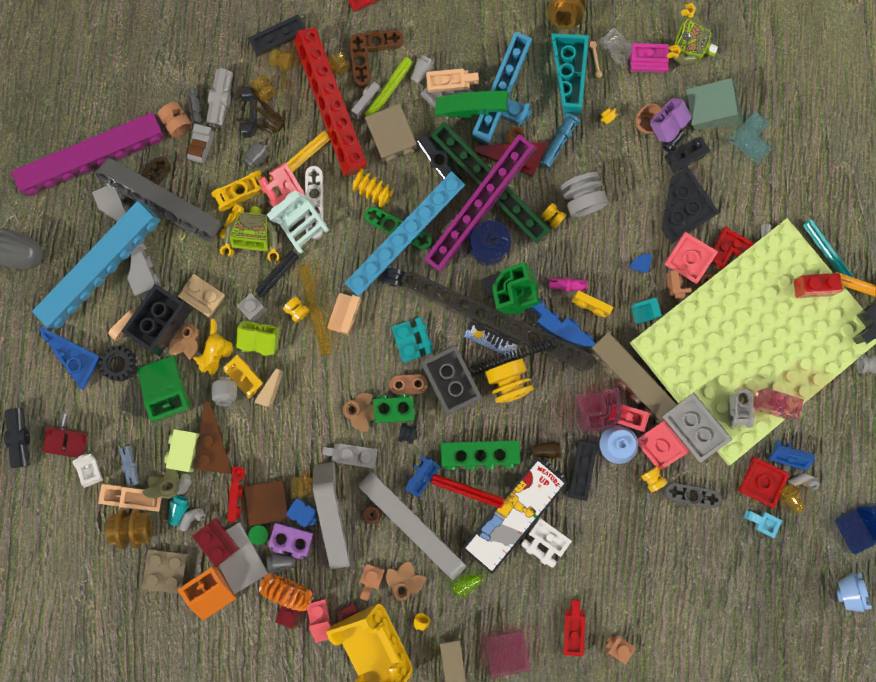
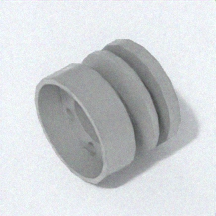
(582, 190)

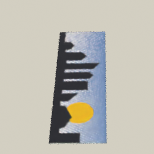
(490, 339)

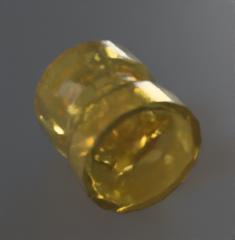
(281, 59)
(263, 88)

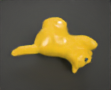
(215, 348)

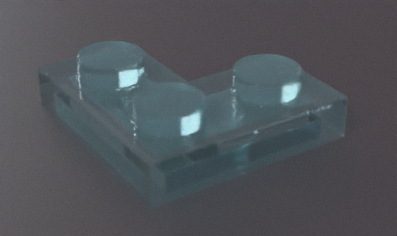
(747, 138)

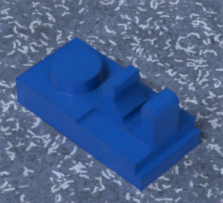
(791, 457)
(422, 478)

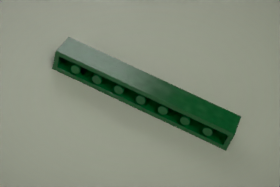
(478, 170)

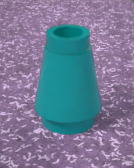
(177, 509)

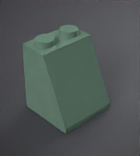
(714, 105)

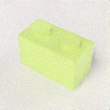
(182, 450)

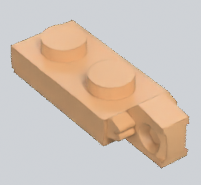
(450, 80)

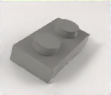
(360, 106)

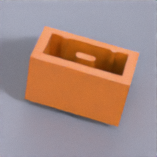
(207, 593)

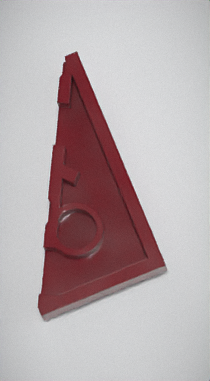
(495, 152)

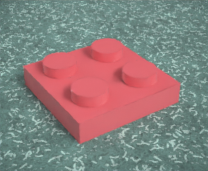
(690, 257)
(662, 445)

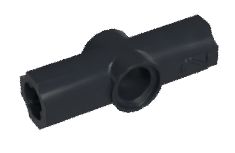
(431, 151)
(17, 438)

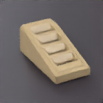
(268, 393)

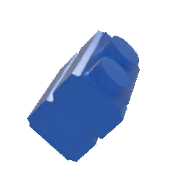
(303, 512)

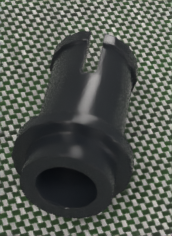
(671, 146)

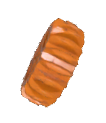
(285, 592)

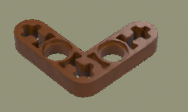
(367, 46)

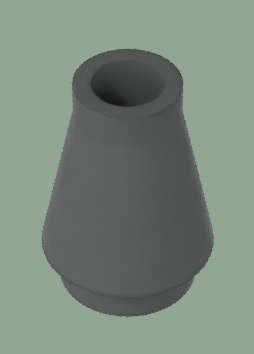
(279, 563)

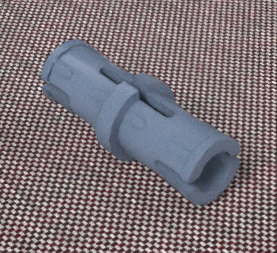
(129, 466)

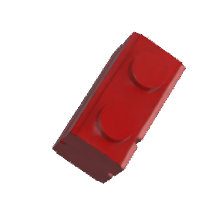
(818, 285)

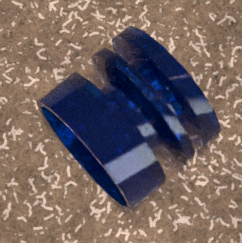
(482, 250)

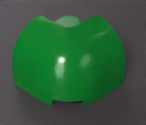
(516, 289)

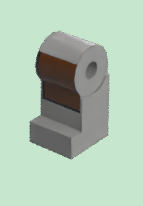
(200, 143)

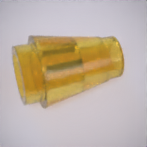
(792, 497)

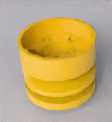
(509, 381)

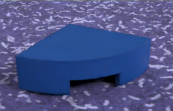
(641, 263)

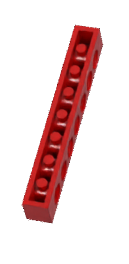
(330, 102)

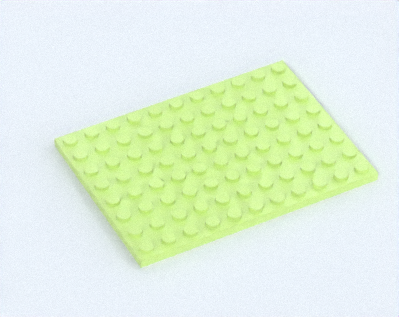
(755, 335)

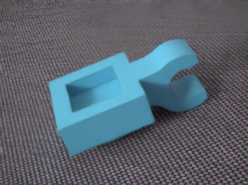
(765, 523)

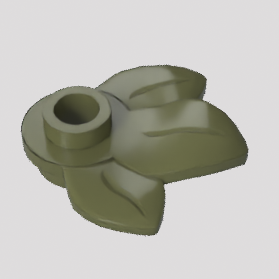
(163, 486)

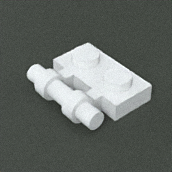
(549, 537)

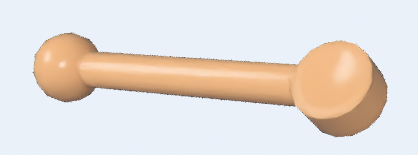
(593, 45)

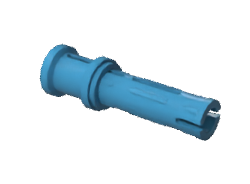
(563, 133)

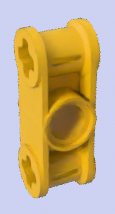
(229, 191)

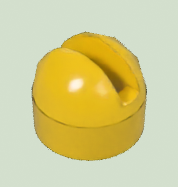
(421, 622)

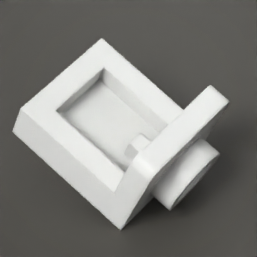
(87, 470)

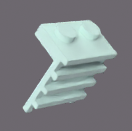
(290, 212)

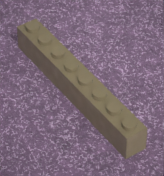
(633, 379)

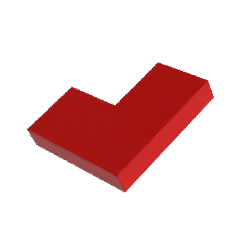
(727, 244)

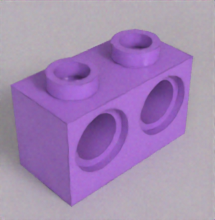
(292, 534)

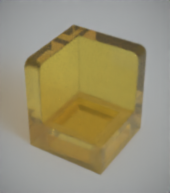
(301, 487)

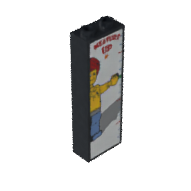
(522, 508)

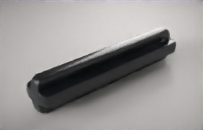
(276, 274)

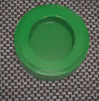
(258, 534)

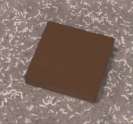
(266, 503)

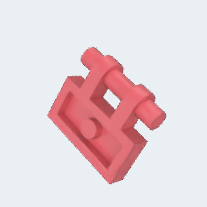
(285, 182)

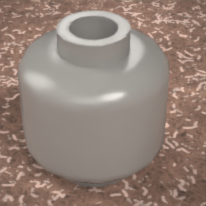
(224, 391)

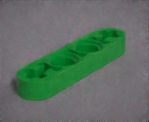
(375, 222)

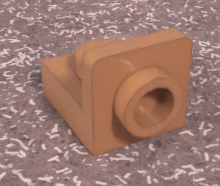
(674, 283)
(619, 648)

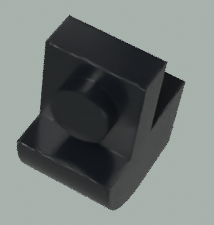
(868, 318)

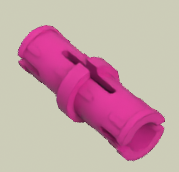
(568, 284)

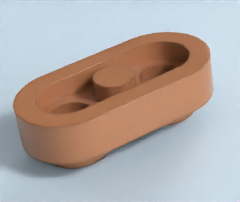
(408, 384)

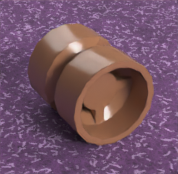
(174, 119)

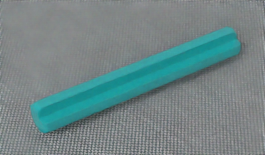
(826, 248)

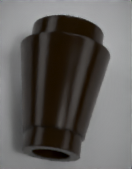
(547, 450)

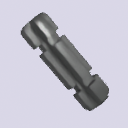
(194, 106)

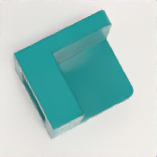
(646, 310)

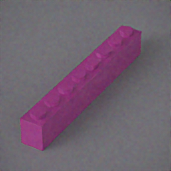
(88, 154)
(480, 203)

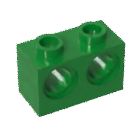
(393, 413)

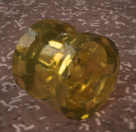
(339, 63)

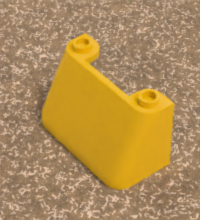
(372, 646)

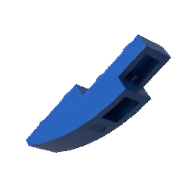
(566, 331)

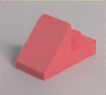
(633, 418)
(319, 620)

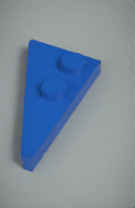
(78, 361)

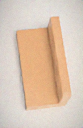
(344, 313)

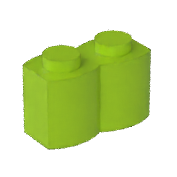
(257, 338)

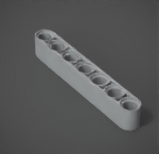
(412, 526)

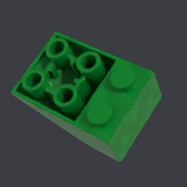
(163, 390)

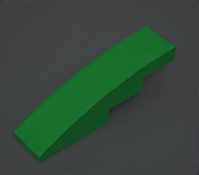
(471, 103)

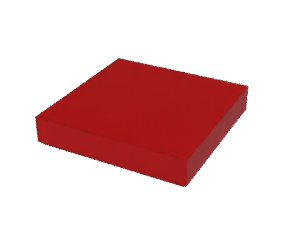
(763, 482)

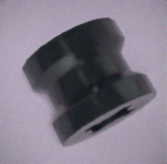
(394, 277)
(407, 433)

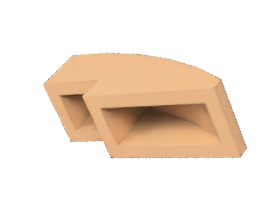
(127, 497)

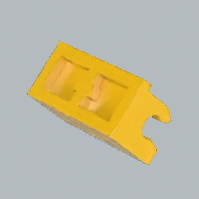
(243, 376)

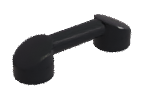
(249, 129)

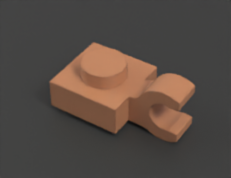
(371, 578)

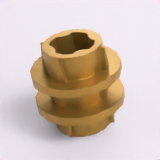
(566, 13)
(125, 529)

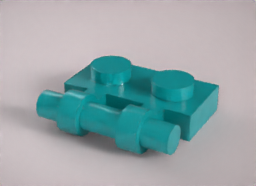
(406, 341)

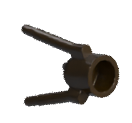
(274, 121)

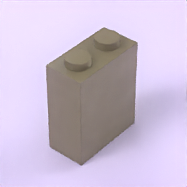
(391, 134)

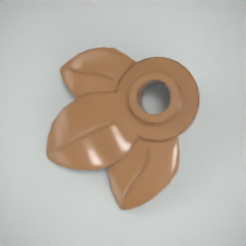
(184, 343)
(363, 411)
(405, 578)

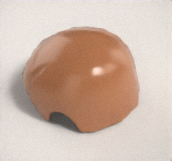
(645, 116)

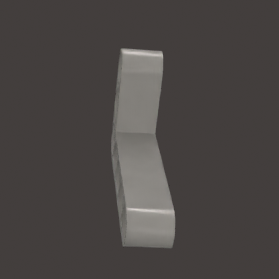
(329, 515)

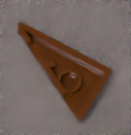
(210, 449)

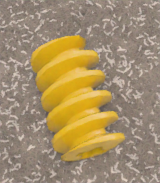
(372, 189)

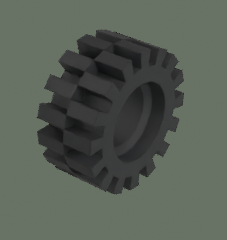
(128, 369)

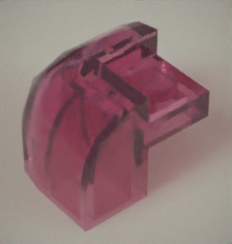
(599, 410)

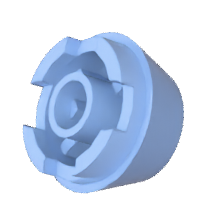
(619, 444)
(853, 593)

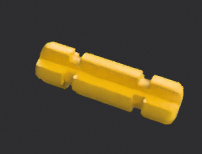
(237, 209)

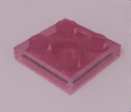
(507, 653)

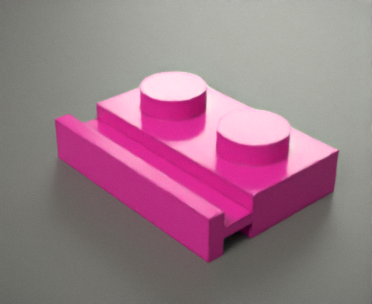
(649, 58)

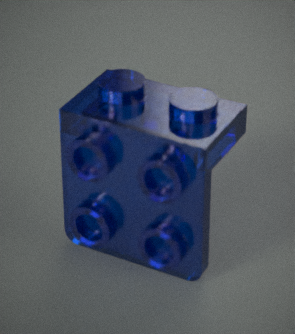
(859, 527)

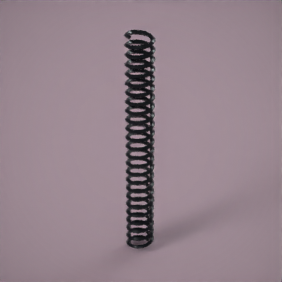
(512, 358)

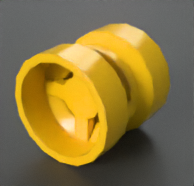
(550, 212)
(296, 309)
(654, 479)

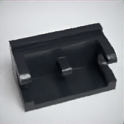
(687, 155)

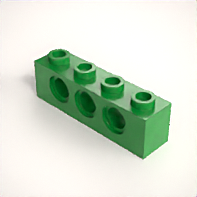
(510, 448)

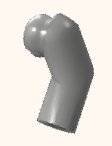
(805, 480)
(184, 483)
(194, 514)

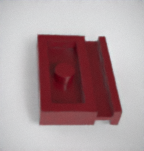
(215, 542)

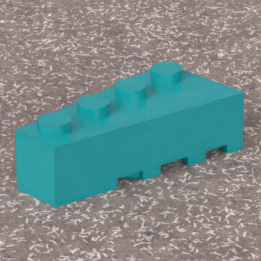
(570, 64)

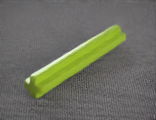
(389, 87)

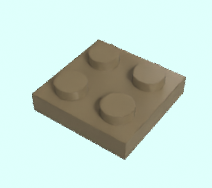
(164, 571)

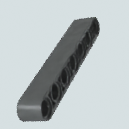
(158, 199)

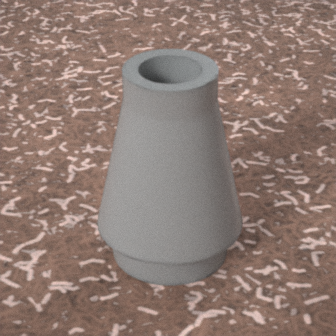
(422, 66)

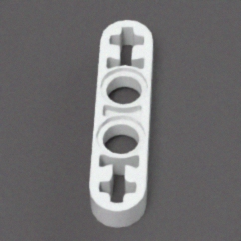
(316, 202)

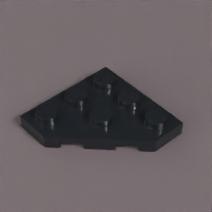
(685, 206)

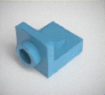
(517, 112)

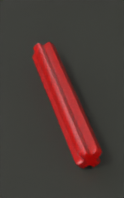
(468, 491)

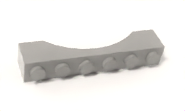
(141, 273)

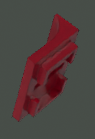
(55, 439)

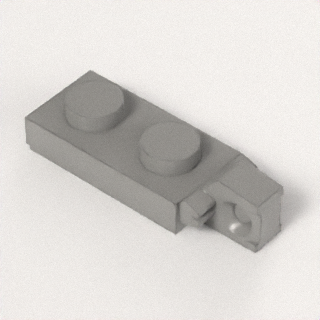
(352, 455)

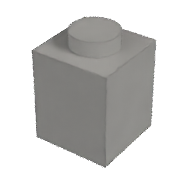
(251, 308)

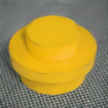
(608, 115)

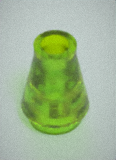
(466, 585)

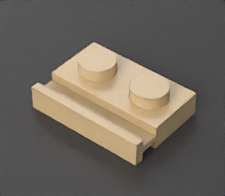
(201, 295)

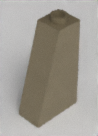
(452, 658)

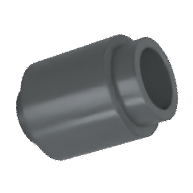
(255, 154)

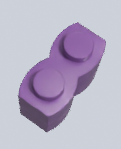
(670, 120)

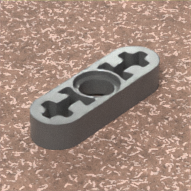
(679, 487)

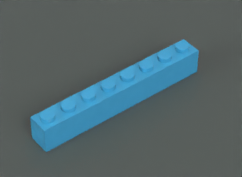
(405, 234)
(96, 265)

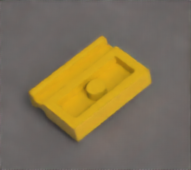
(592, 304)

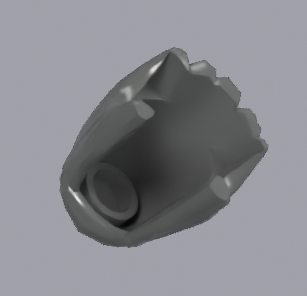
(19, 250)

